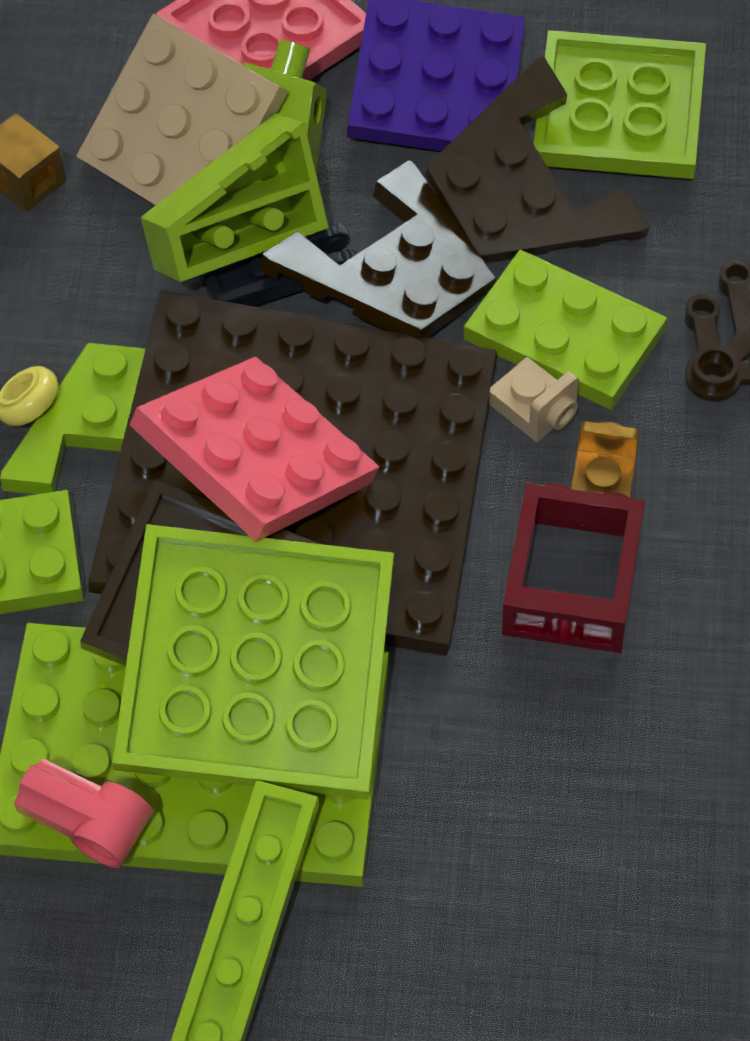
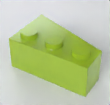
(238, 203)

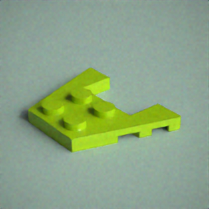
(86, 413)

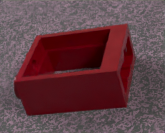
(567, 616)

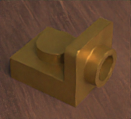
(605, 458)

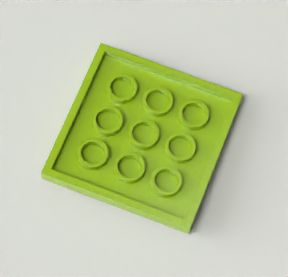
(254, 662)

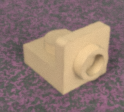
(535, 399)

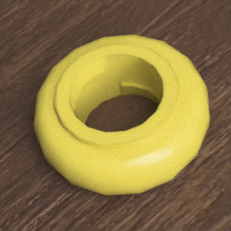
(27, 395)

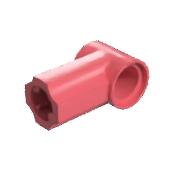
(97, 819)

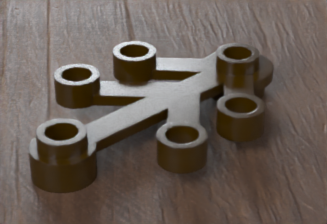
(712, 358)

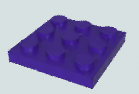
(430, 70)

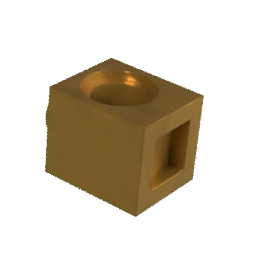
(28, 163)

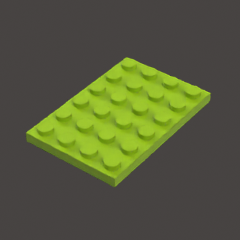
(69, 715)

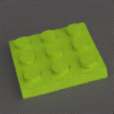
(626, 106)

